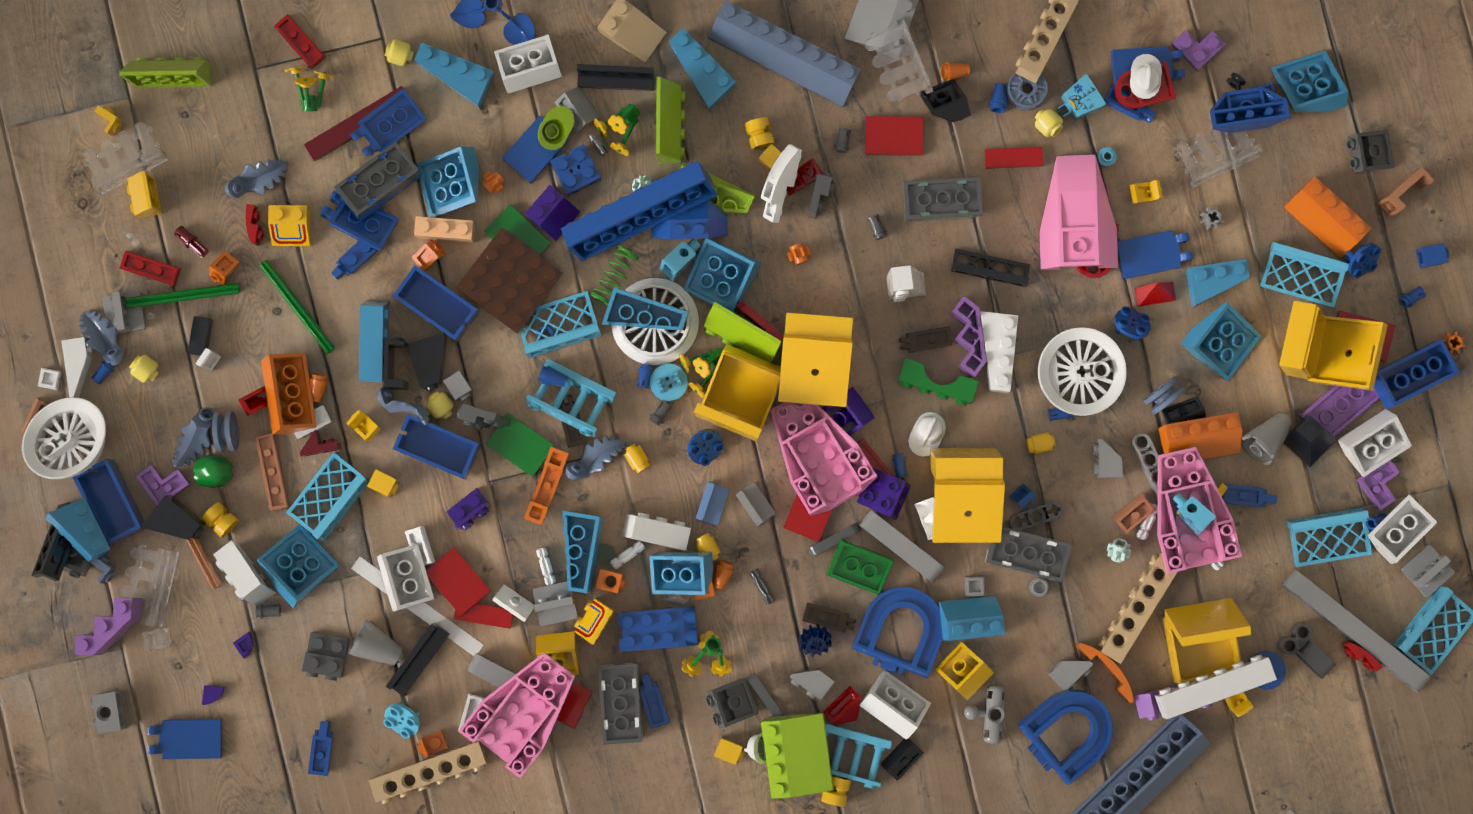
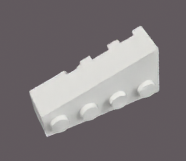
(905, 283)
(999, 345)

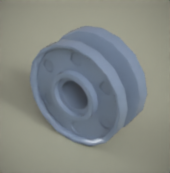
(1022, 100)
(1164, 395)
(225, 431)

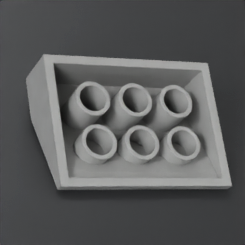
(876, 17)

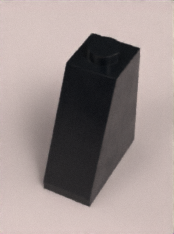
(429, 360)
(174, 519)

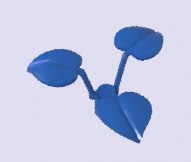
(470, 15)

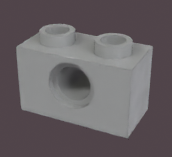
(112, 701)

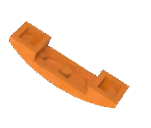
(546, 486)
(1123, 687)

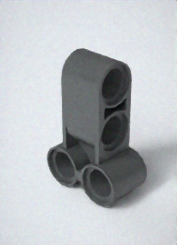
(1307, 650)

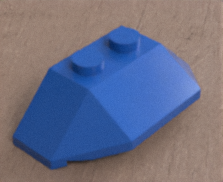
(1248, 110)
(698, 222)

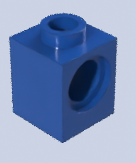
(1432, 255)

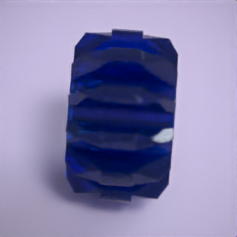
(815, 640)

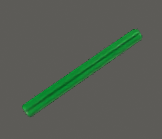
(182, 295)
(297, 307)

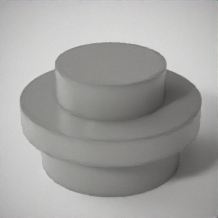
(1038, 587)

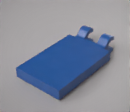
(1123, 59)
(389, 122)
(528, 155)
(371, 230)
(1152, 254)
(188, 739)

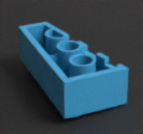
(703, 71)
(457, 73)
(639, 311)
(373, 334)
(581, 550)

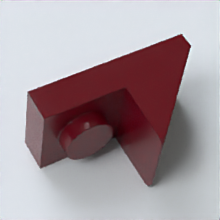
(314, 446)

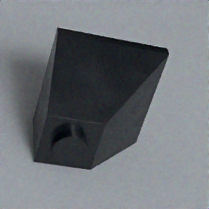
(947, 101)
(1309, 440)

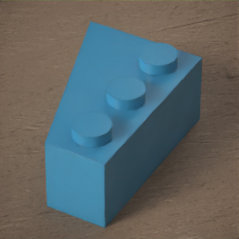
(1213, 279)
(80, 529)

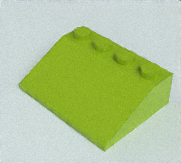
(168, 72)
(668, 122)
(741, 333)
(797, 755)

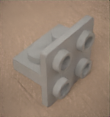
(121, 317)
(1428, 570)
(554, 604)

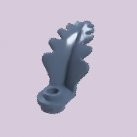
(256, 178)
(101, 337)
(386, 399)
(194, 438)
(594, 457)

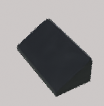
(199, 335)
(1184, 411)
(901, 758)

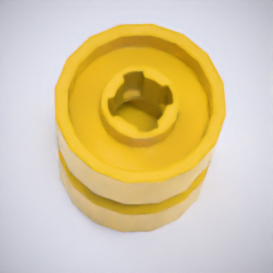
(759, 133)
(219, 519)
(838, 797)

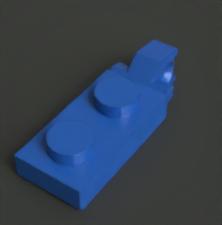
(1140, 114)
(353, 259)
(1247, 496)
(653, 702)
(321, 750)

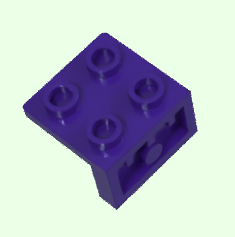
(885, 494)
(468, 509)

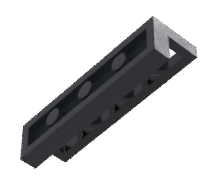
(615, 77)
(990, 274)
(52, 554)
(418, 659)

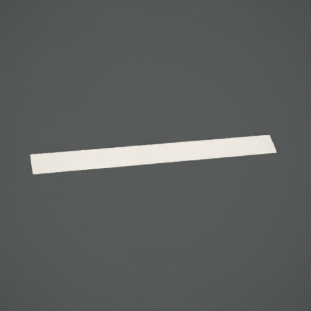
(422, 610)

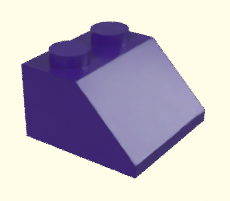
(552, 212)
(853, 416)

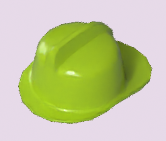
(555, 127)

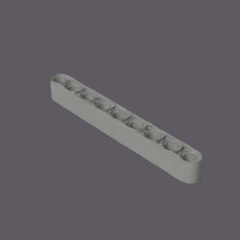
(1356, 631)

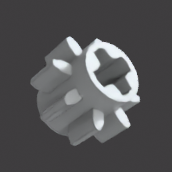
(1206, 219)

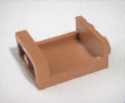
(1391, 203)

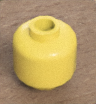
(398, 52)
(1048, 123)
(144, 368)
(439, 405)

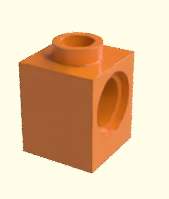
(601, 581)

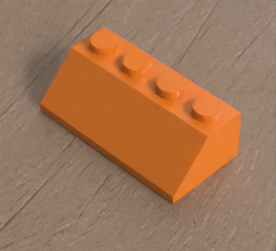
(1327, 217)
(288, 393)
(1211, 436)

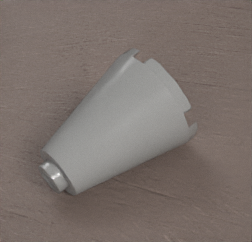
(1267, 438)
(375, 645)

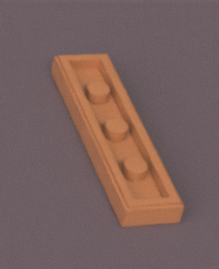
(272, 472)

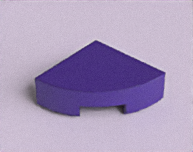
(244, 644)
(211, 694)

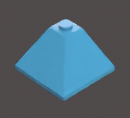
(1311, 84)
(450, 180)
(721, 274)
(1222, 340)
(297, 565)

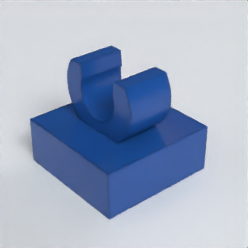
(1023, 496)

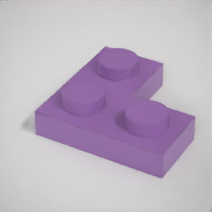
(1198, 53)
(159, 487)
(1375, 487)

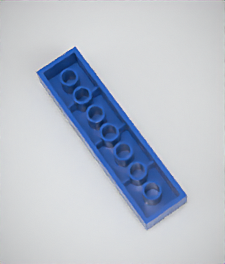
(639, 211)

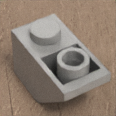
(1108, 462)
(1067, 672)
(813, 681)

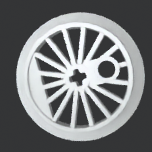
(684, 343)
(1049, 373)
(64, 445)

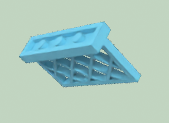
(1307, 258)
(566, 338)
(342, 503)
(1329, 520)
(1421, 623)

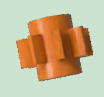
(493, 182)
(799, 254)
(1456, 340)

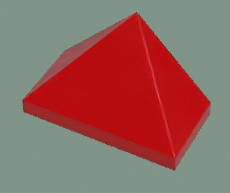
(1155, 293)
(254, 401)
(844, 708)

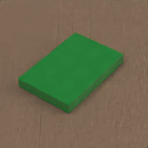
(520, 228)
(520, 445)
(860, 567)

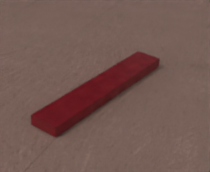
(341, 132)

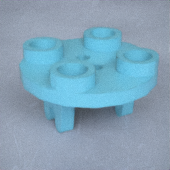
(677, 379)
(402, 719)

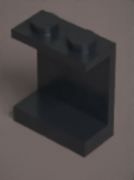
(389, 353)

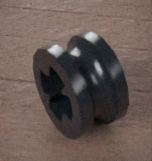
(1236, 81)

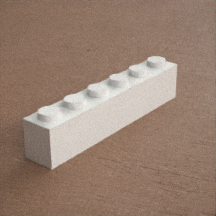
(1215, 687)

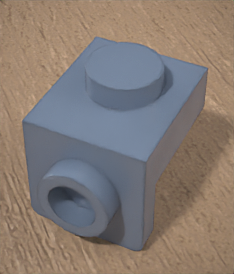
(107, 568)

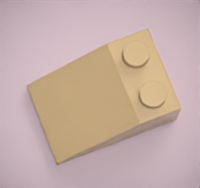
(631, 30)

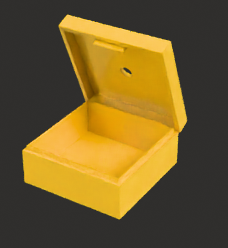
(1319, 343)
(815, 344)
(740, 393)
(967, 482)
(1203, 637)

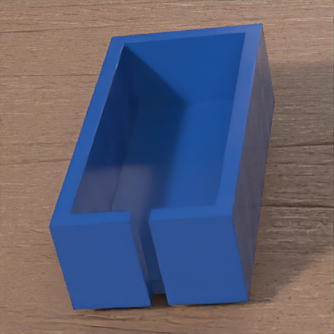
(436, 303)
(437, 447)
(110, 501)

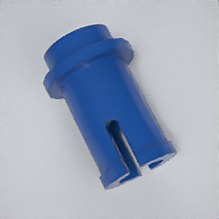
(1408, 299)
(102, 372)
(645, 373)
(1058, 414)
(900, 465)
(1374, 521)

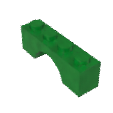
(913, 374)

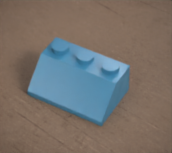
(681, 572)
(971, 618)

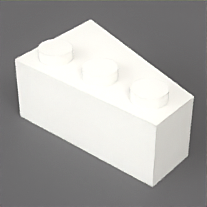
(656, 531)
(242, 574)

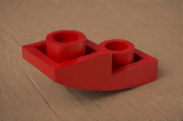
(805, 175)
(254, 231)
(1356, 652)
(574, 705)

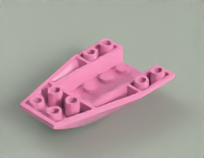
(1077, 217)
(820, 457)
(1181, 549)
(521, 713)

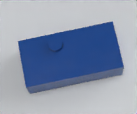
(1414, 373)

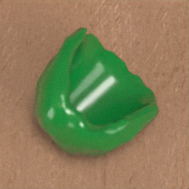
(212, 471)

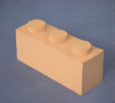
(444, 229)

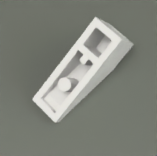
(77, 363)

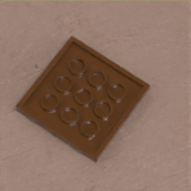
(509, 280)

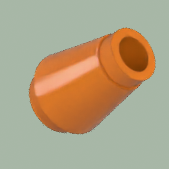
(954, 70)
(318, 385)
(723, 572)

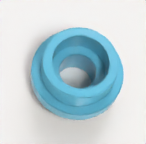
(1101, 158)

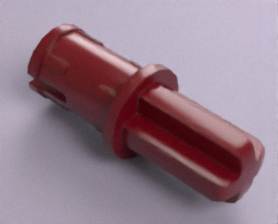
(191, 241)

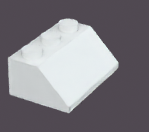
(527, 64)
(1375, 442)
(1401, 529)
(405, 577)
(895, 704)

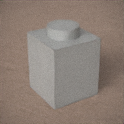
(458, 386)

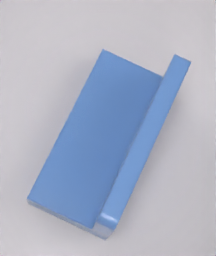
(712, 503)

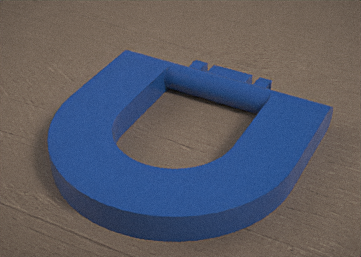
(875, 617)
(1088, 752)

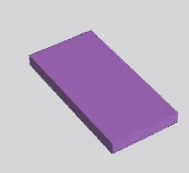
(1340, 407)

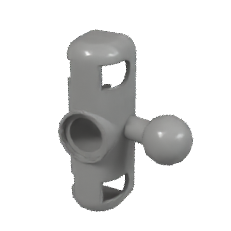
(994, 726)

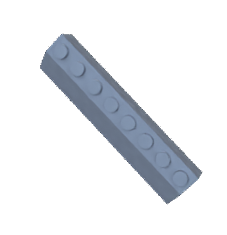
(784, 53)
(1148, 770)

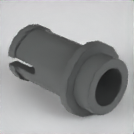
(843, 139)
(601, 146)
(877, 227)
(660, 413)
(268, 611)

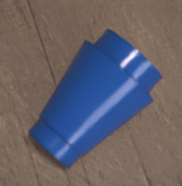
(999, 99)
(552, 377)

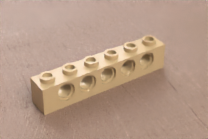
(1032, 69)
(1149, 603)
(379, 784)

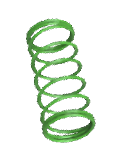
(628, 254)

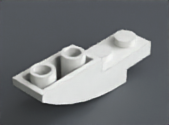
(780, 176)

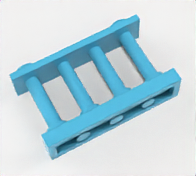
(586, 387)
(861, 740)

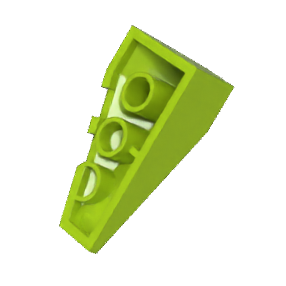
(729, 197)

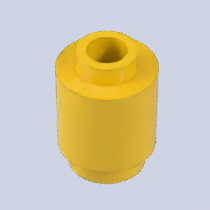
(1040, 443)
(636, 458)
(708, 544)

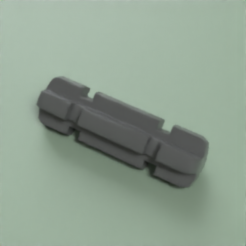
(762, 586)

